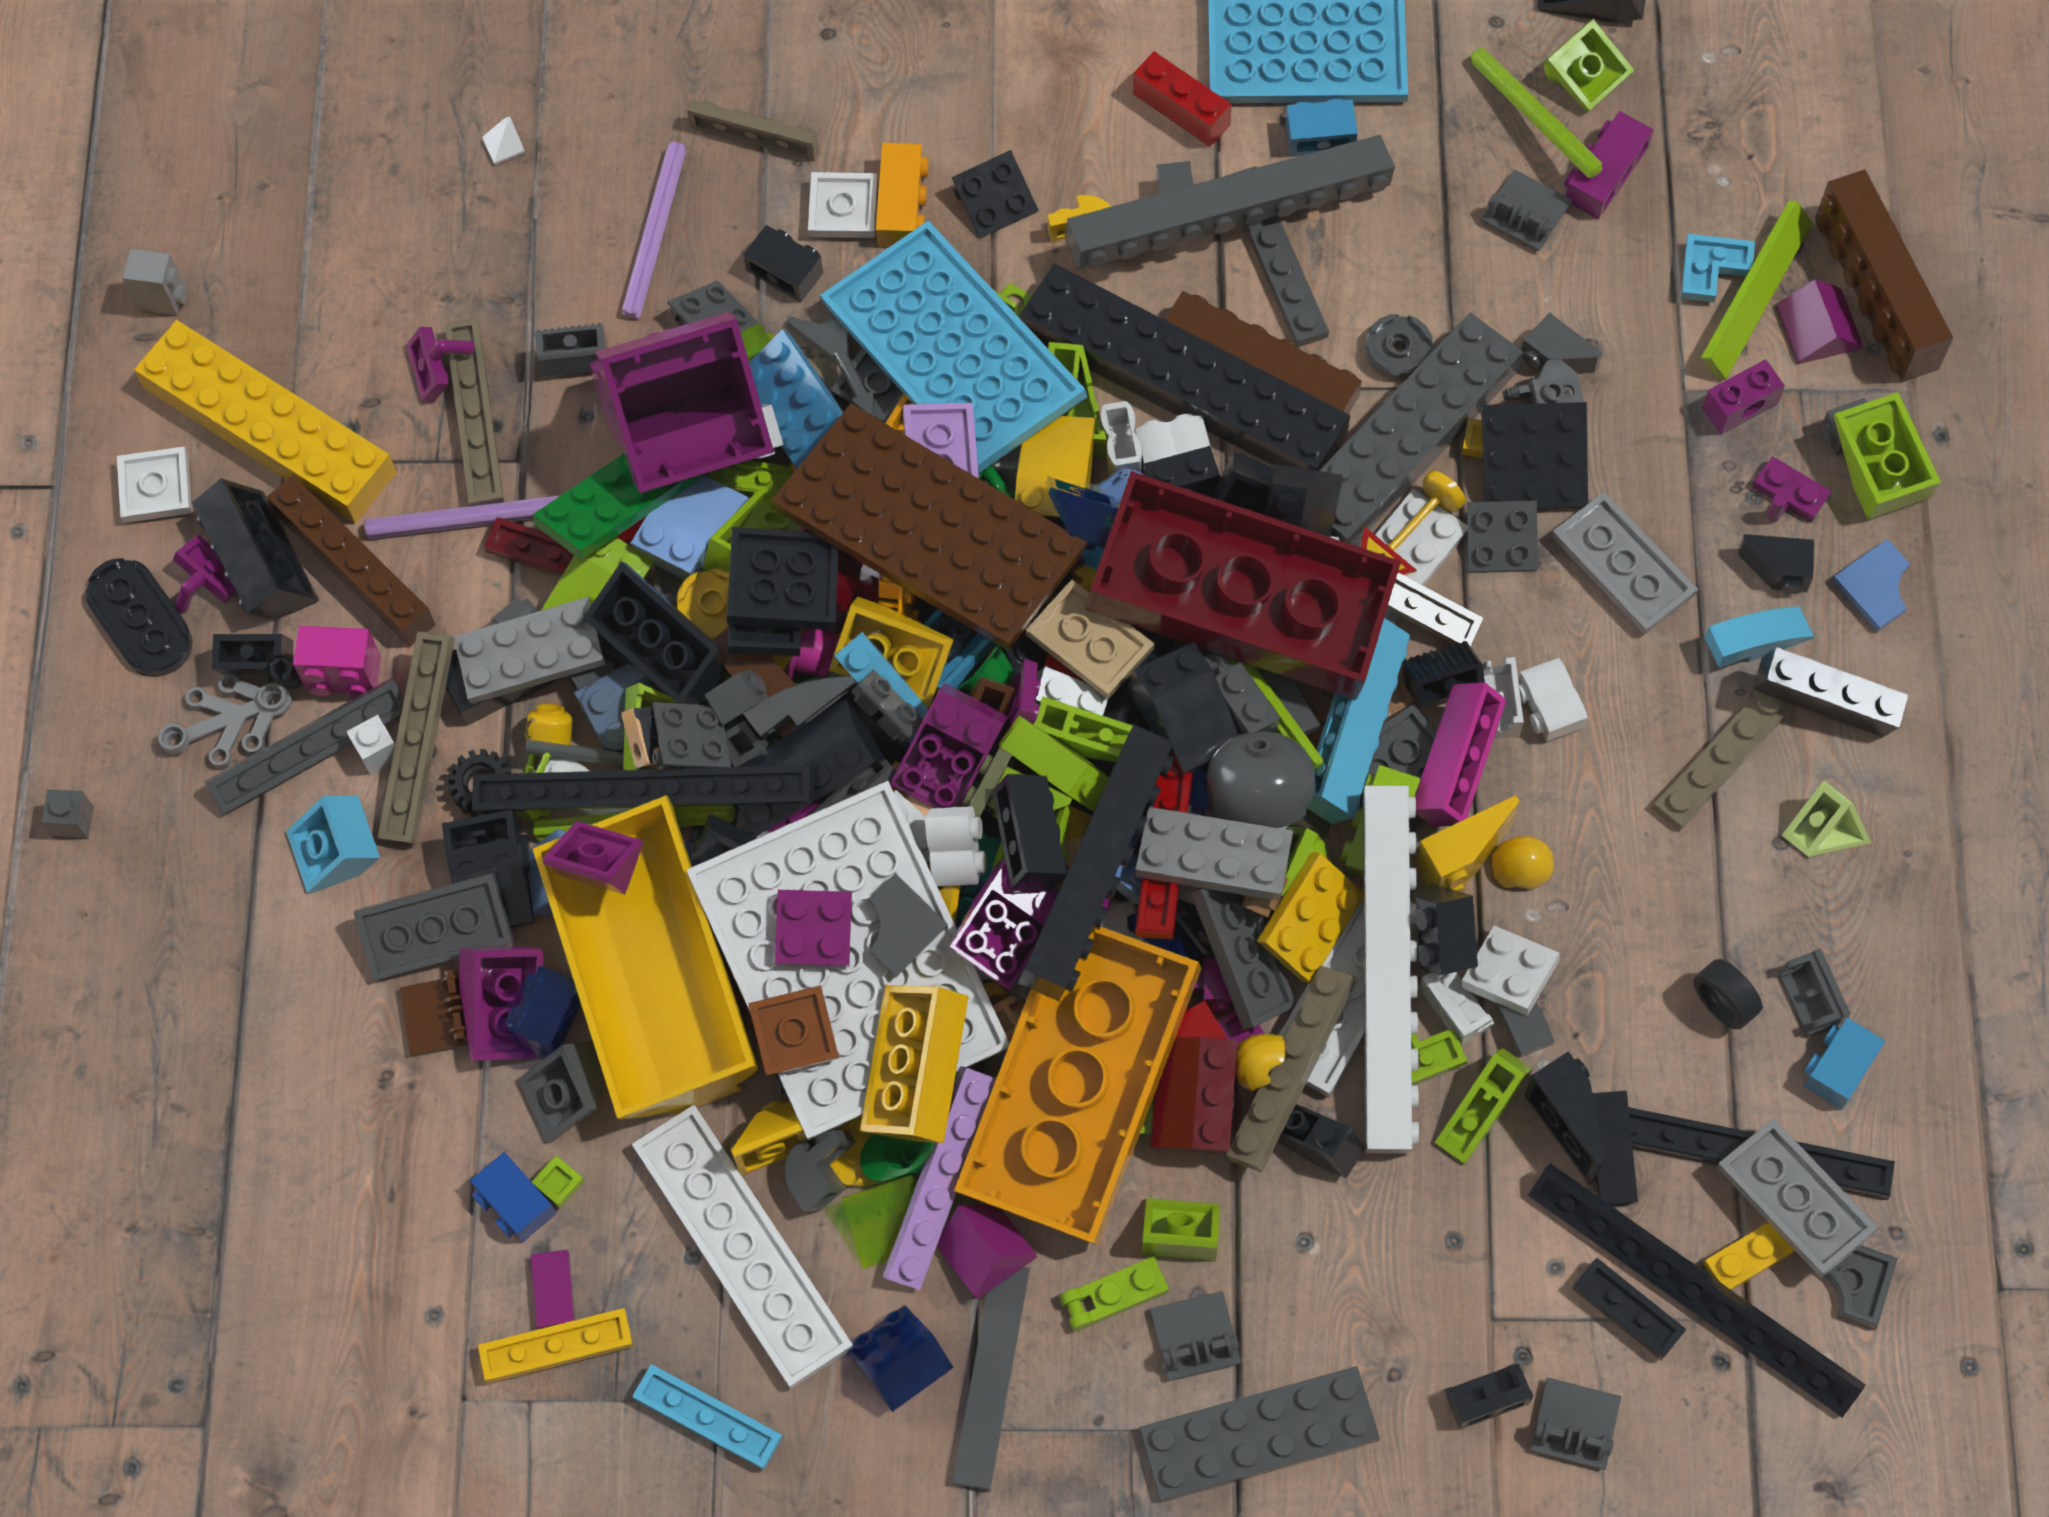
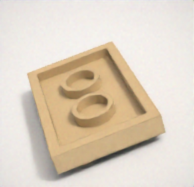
(1087, 643)

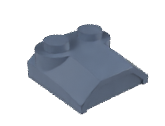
(605, 701)

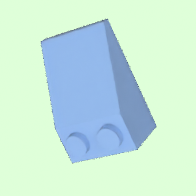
(681, 528)

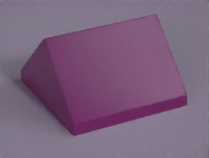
(1818, 322)
(595, 857)
(983, 1247)

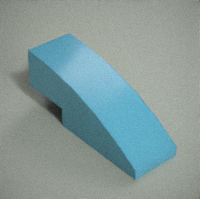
(1757, 634)

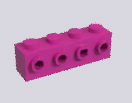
(1459, 754)

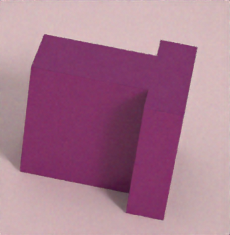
(682, 401)

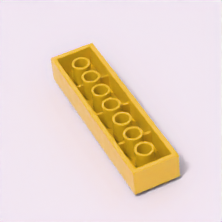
(265, 420)

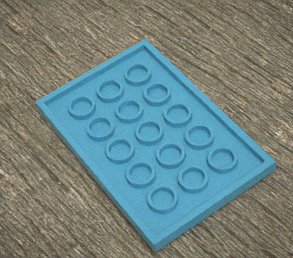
(1308, 50)

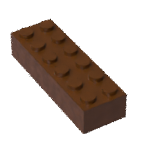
(1883, 276)

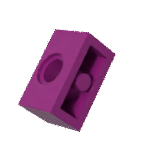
(1743, 397)

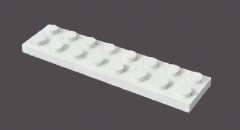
(743, 1247)

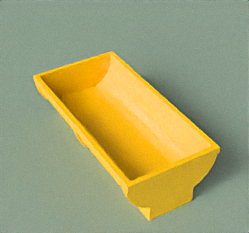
(651, 975)

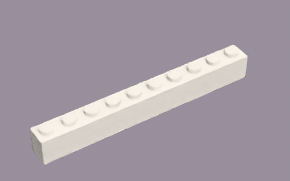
(1387, 970)

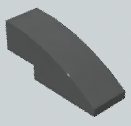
(798, 703)

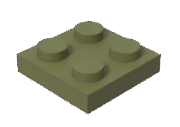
(988, 776)

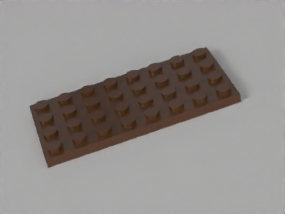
(929, 526)

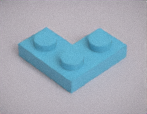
(1706, 258)

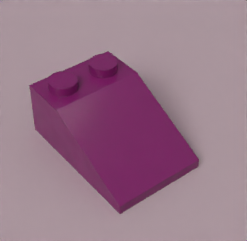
(489, 989)

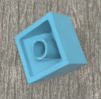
(332, 842)

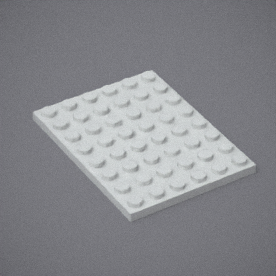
(840, 849)

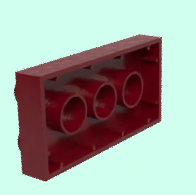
(1243, 585)

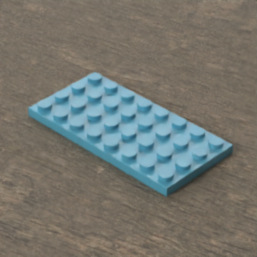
(953, 341)

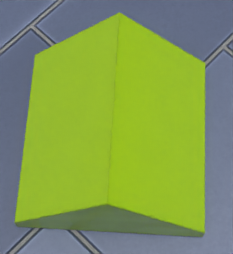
(1181, 1229)

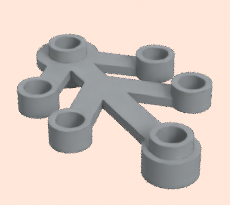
(230, 717)

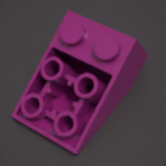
(948, 749)
(1002, 927)

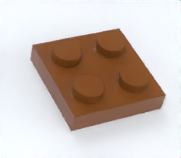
(793, 1031)

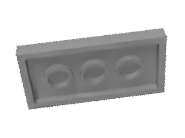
(1624, 563)
(528, 651)
(1214, 853)
(1797, 1198)

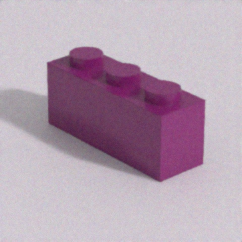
(1619, 150)

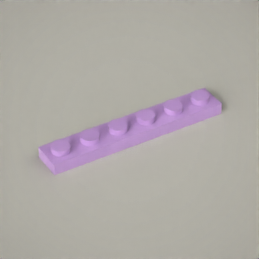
(937, 1182)

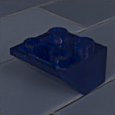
(899, 1357)

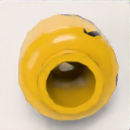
(549, 724)

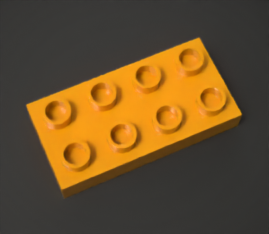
(1079, 1087)

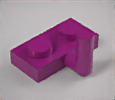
(426, 361)
(1790, 490)
(205, 569)

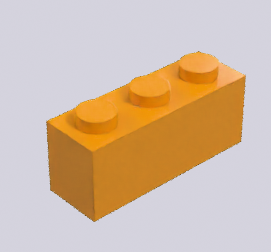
(900, 191)

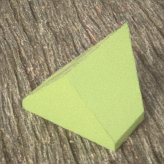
(1826, 824)

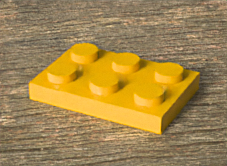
(1311, 917)

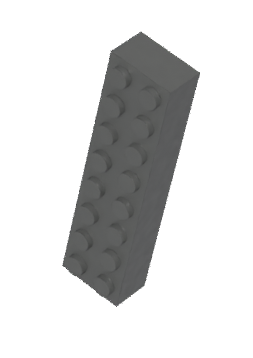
(1419, 423)

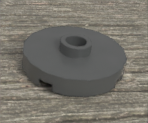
(1393, 332)

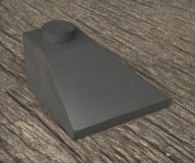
(564, 1088)

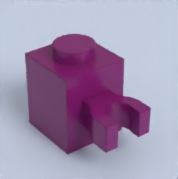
(1214, 988)

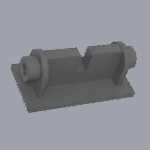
(899, 717)

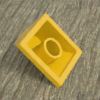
(768, 1137)

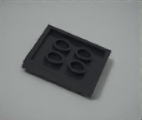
(1535, 453)
(782, 579)

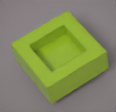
(558, 1181)

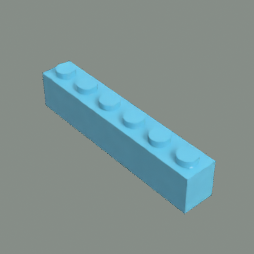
(1354, 730)

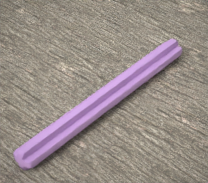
(654, 230)
(453, 518)

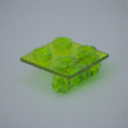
(877, 1218)

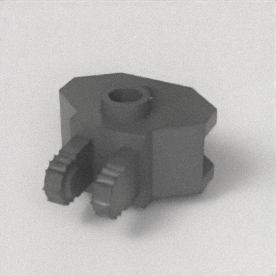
(1549, 385)

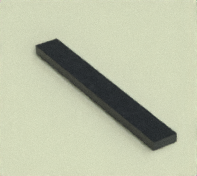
(1713, 1143)

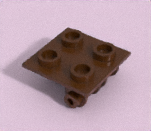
(434, 1014)

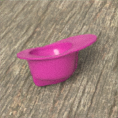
(815, 653)

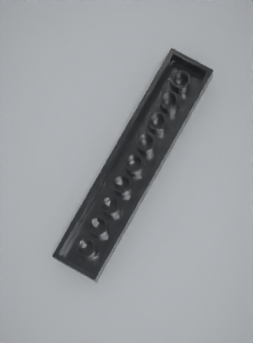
(1185, 373)

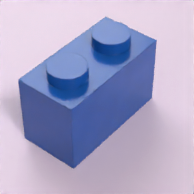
(512, 1198)

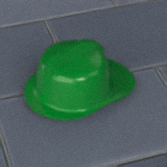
(993, 667)
(891, 1157)

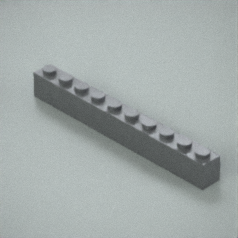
(1229, 202)

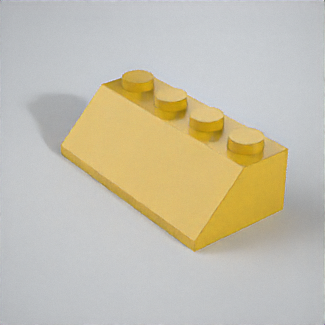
(914, 1063)

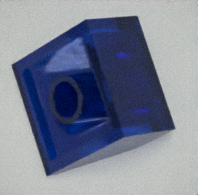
(1083, 511)
(544, 1013)

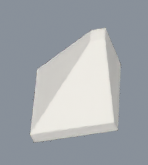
(503, 142)

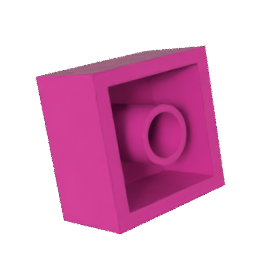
(336, 660)

